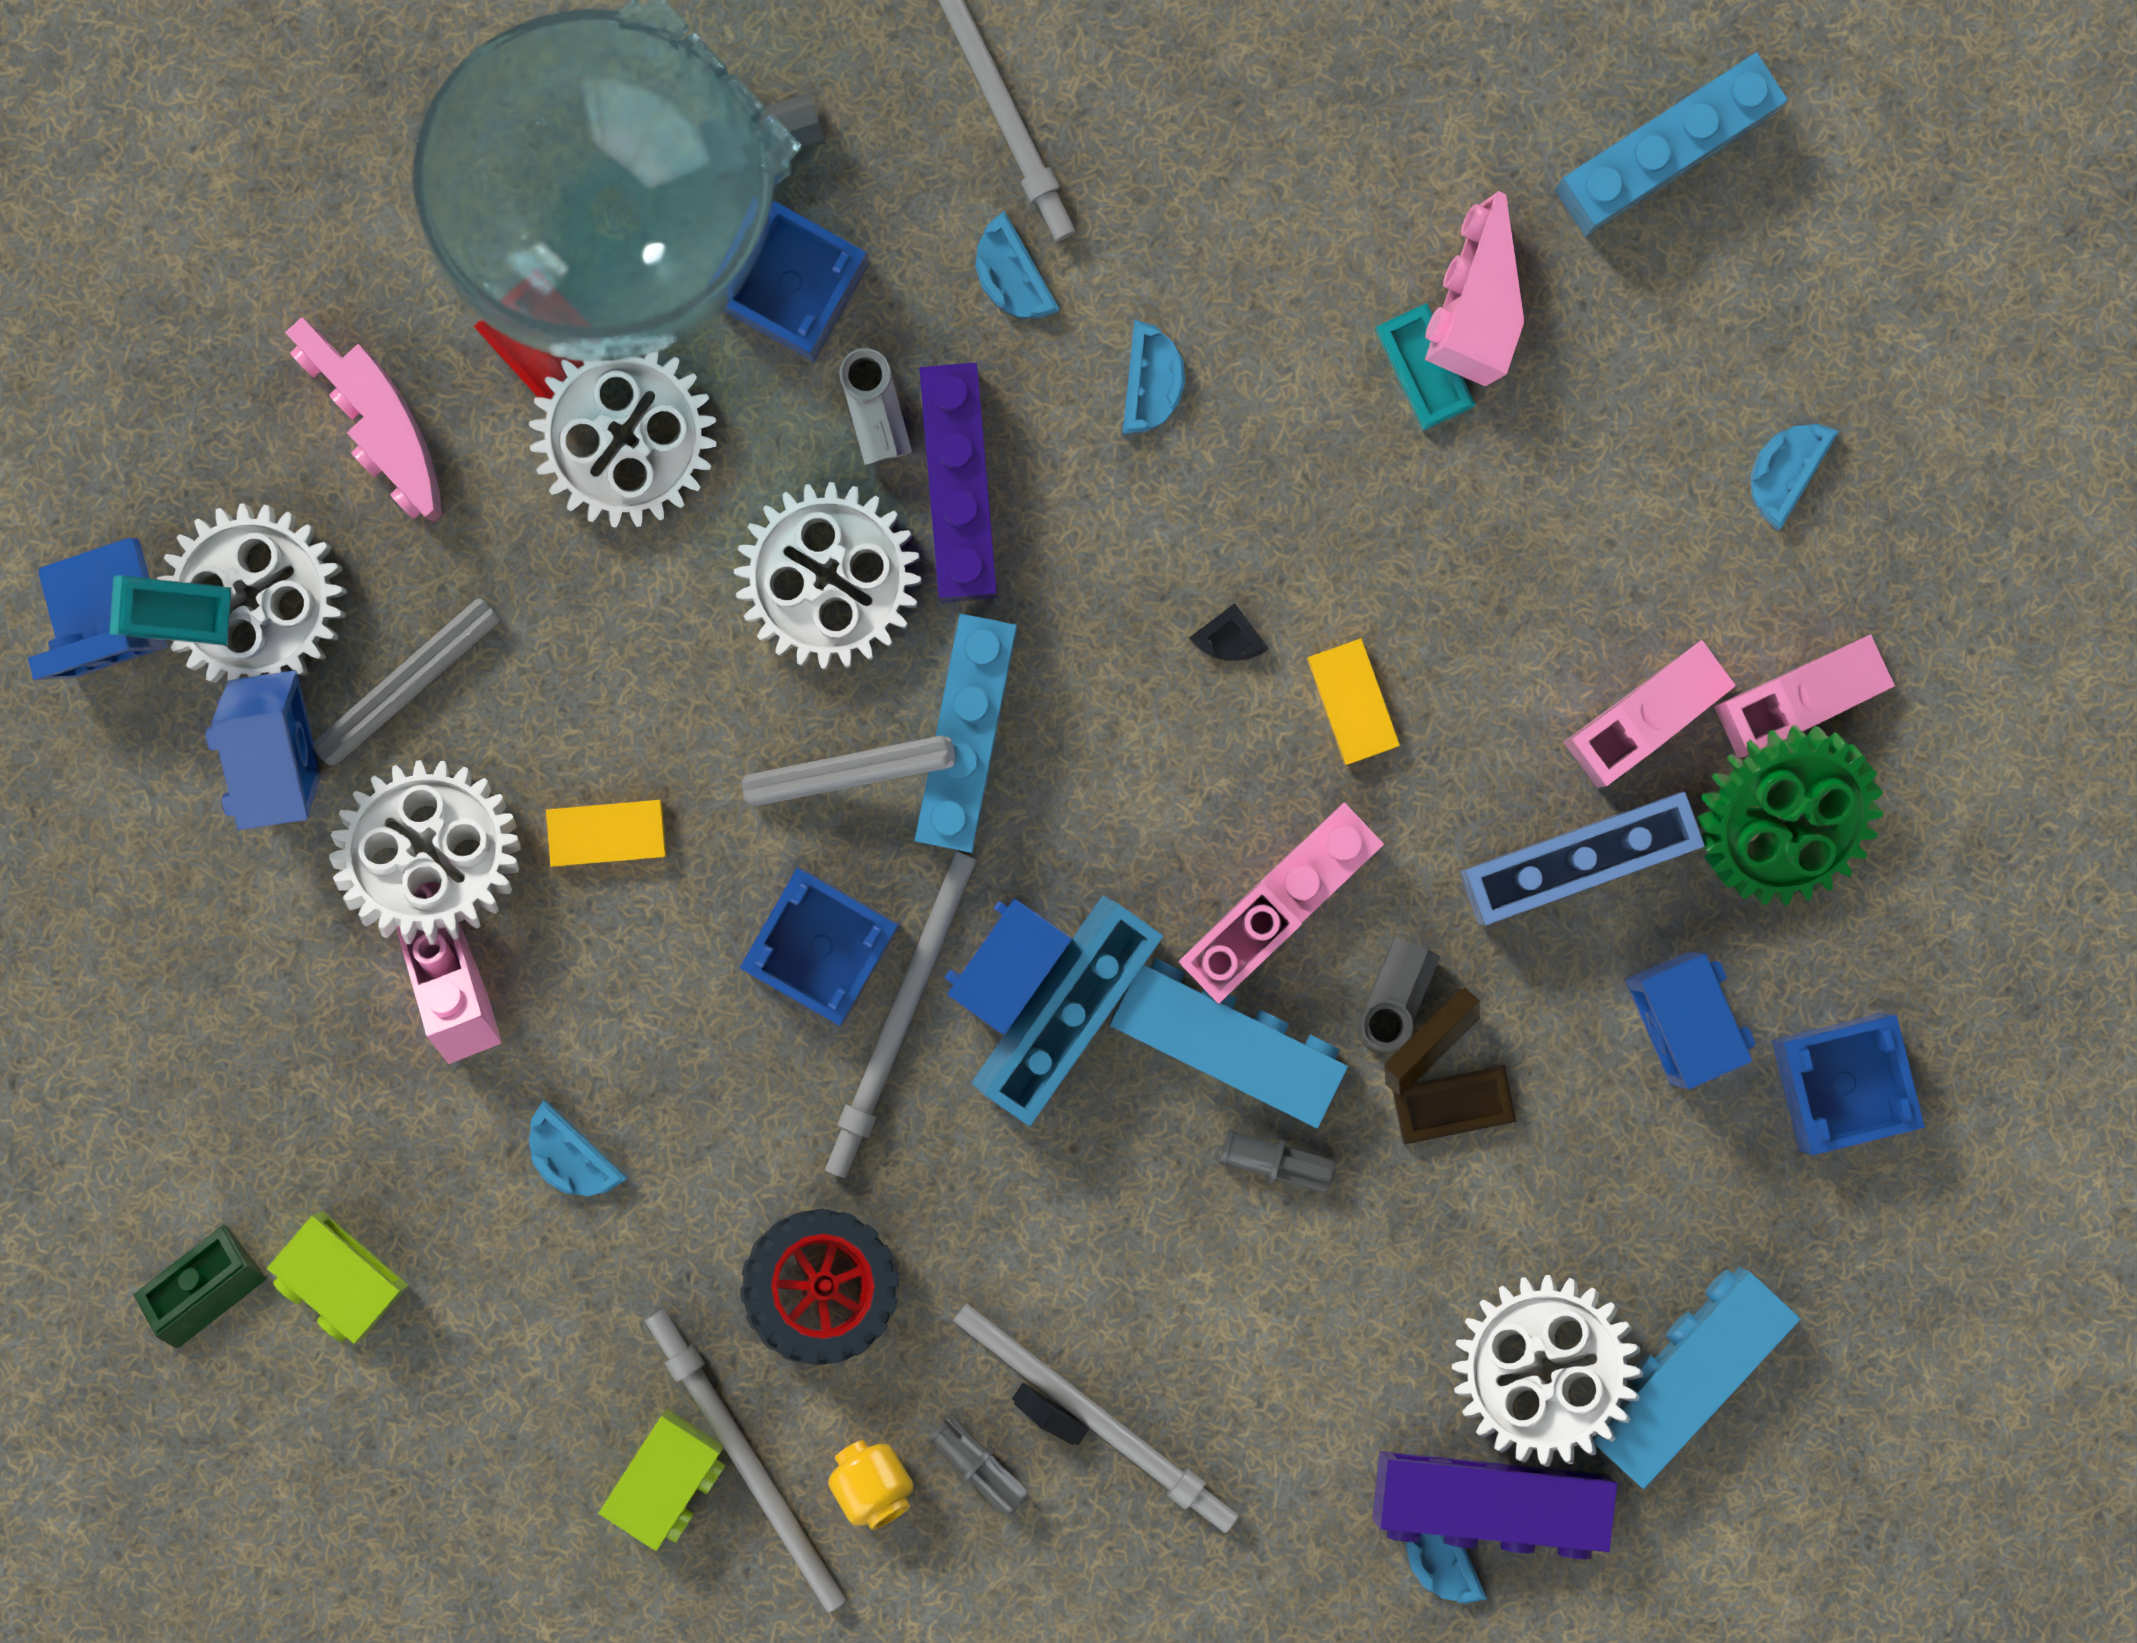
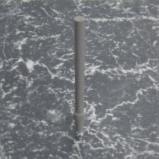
(1038, 182)
(858, 1119)
(685, 1365)
(1183, 1486)

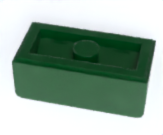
(198, 1287)

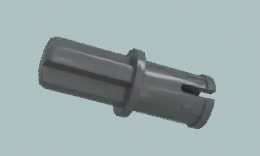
(1277, 1162)
(978, 1465)

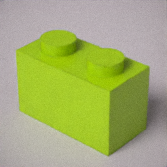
(336, 1278)
(662, 1480)

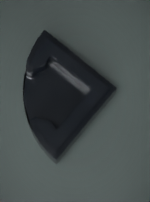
(1229, 637)
(1049, 1415)

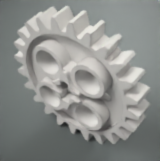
(665, 465)
(856, 532)
(278, 641)
(389, 888)
(1557, 1422)

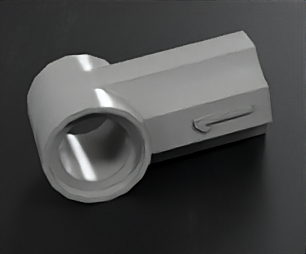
(875, 412)

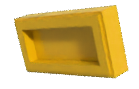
(1352, 701)
(606, 833)

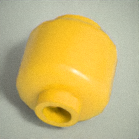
(870, 1484)

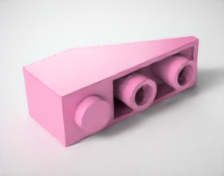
(1483, 305)
(1805, 695)
(1649, 715)
(449, 991)

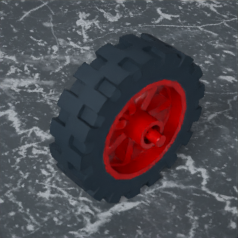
(872, 1265)

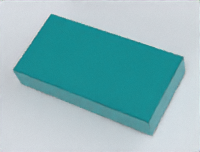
(1430, 389)
(170, 610)

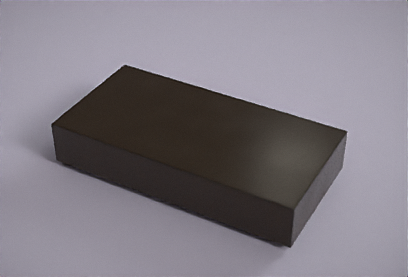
(1432, 1041)
(1454, 1105)

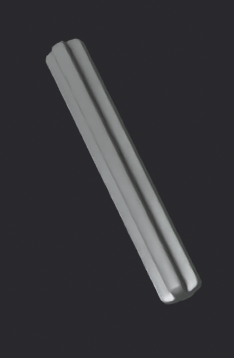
(406, 682)
(849, 770)

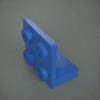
(80, 612)

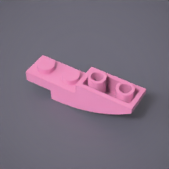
(388, 431)
(1280, 902)

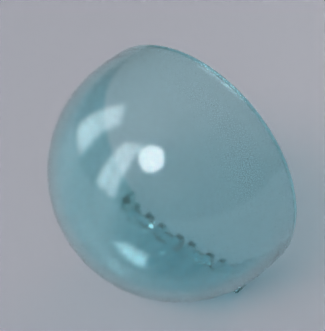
(597, 182)

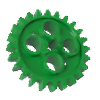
(1806, 772)

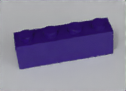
(958, 482)
(1494, 1503)

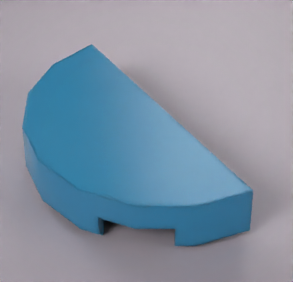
(1010, 274)
(1153, 381)
(1785, 469)
(568, 1157)
(1444, 1569)

